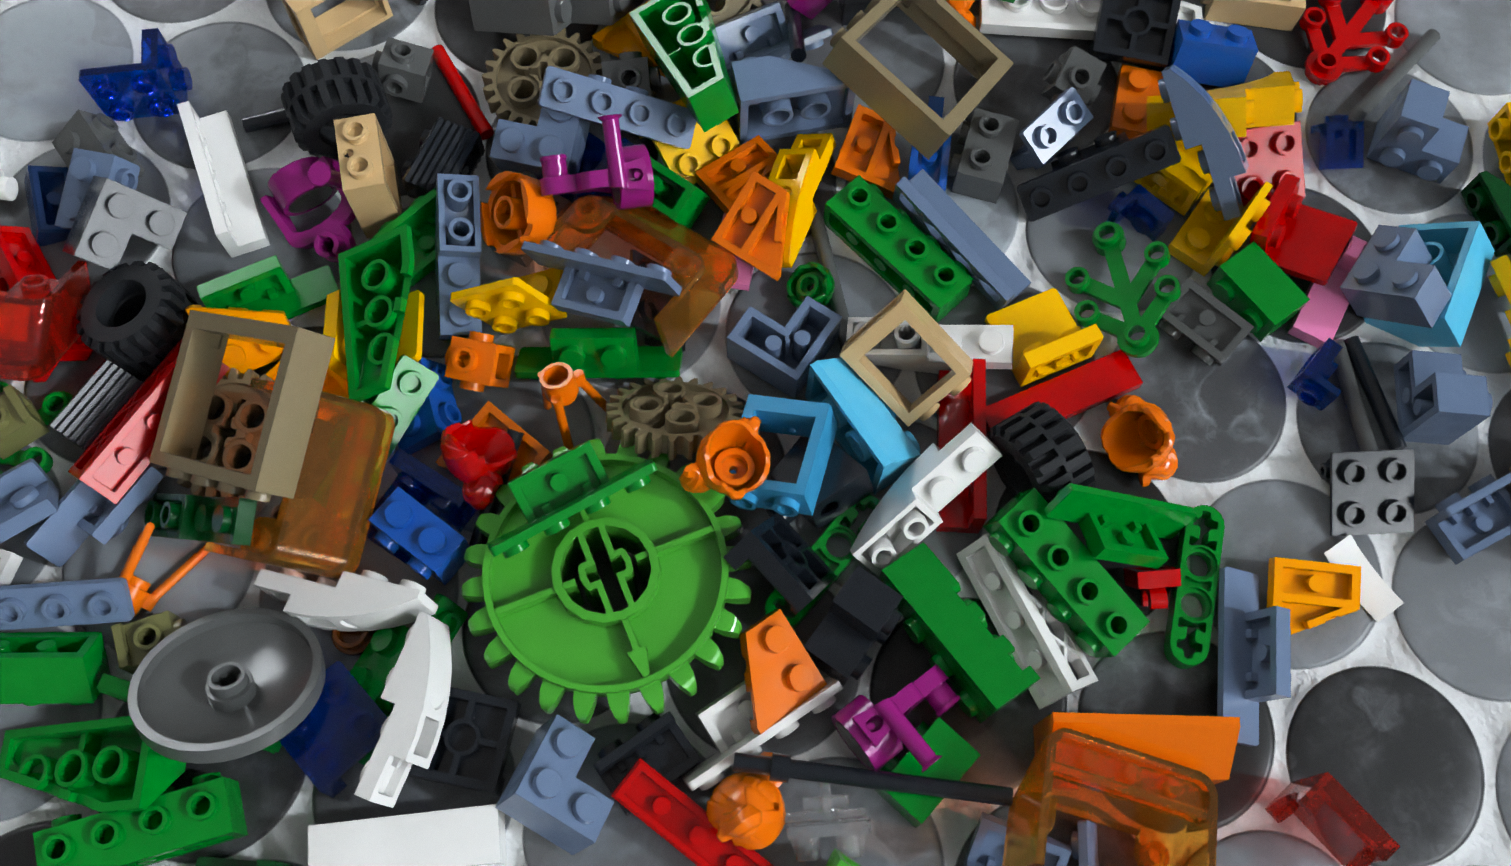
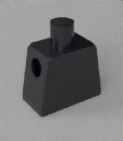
(842, 486)

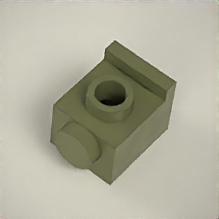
(18, 422)
(132, 638)

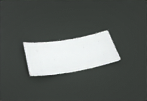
(1375, 594)

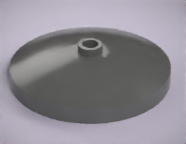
(226, 685)

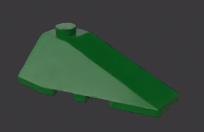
(374, 303)
(89, 764)

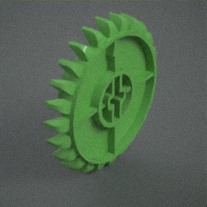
(620, 652)

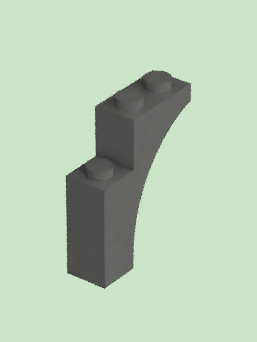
(545, 16)

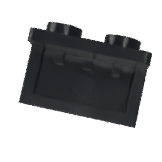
(657, 743)

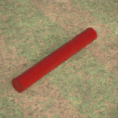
(462, 92)

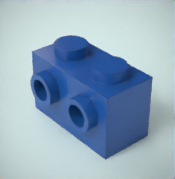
(1213, 52)
(420, 535)

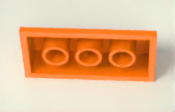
(1190, 741)

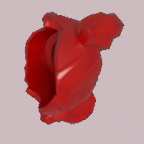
(478, 459)

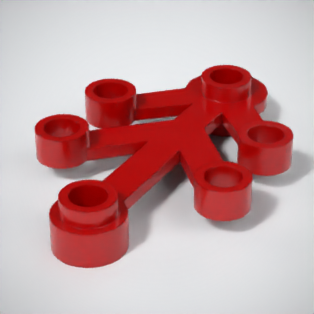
(1325, 63)

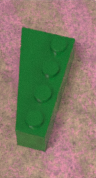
(689, 54)
(956, 634)

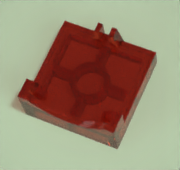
(1334, 820)

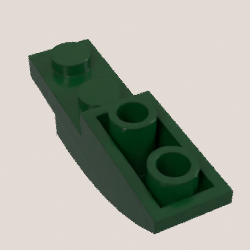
(1491, 205)
(202, 518)

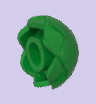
(806, 276)

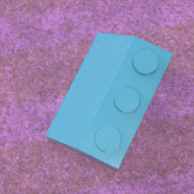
(1462, 258)
(864, 422)

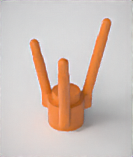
(560, 389)
(139, 587)

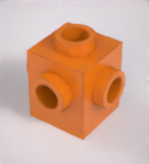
(479, 362)

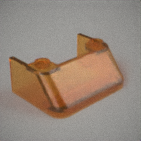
(695, 262)
(335, 493)
(1087, 777)

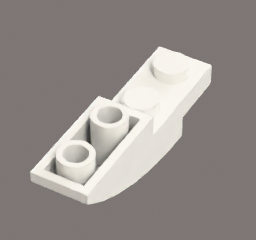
(909, 351)
(913, 502)
(350, 604)
(421, 694)

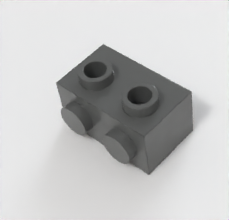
(985, 155)

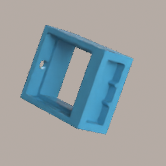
(797, 419)

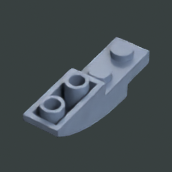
(1202, 122)
(456, 250)

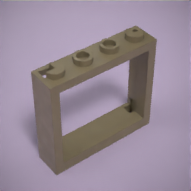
(891, 97)
(287, 417)

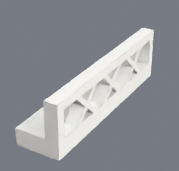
(224, 181)
(1024, 624)

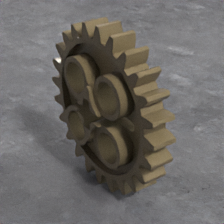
(510, 78)
(669, 415)
(236, 421)

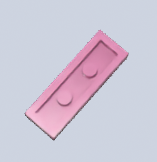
(1327, 303)

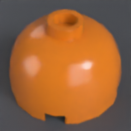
(516, 213)

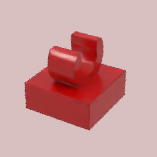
(1152, 583)

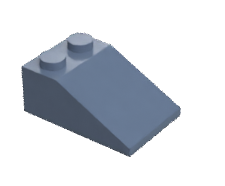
(787, 98)

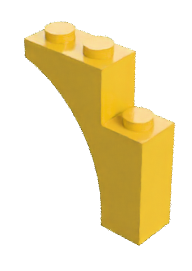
(1246, 105)

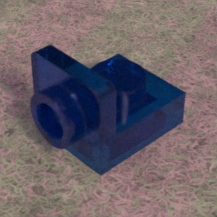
(1340, 143)
(1143, 211)
(1312, 381)

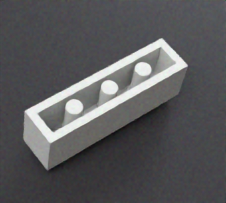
(418, 839)

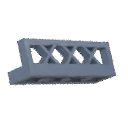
(960, 238)

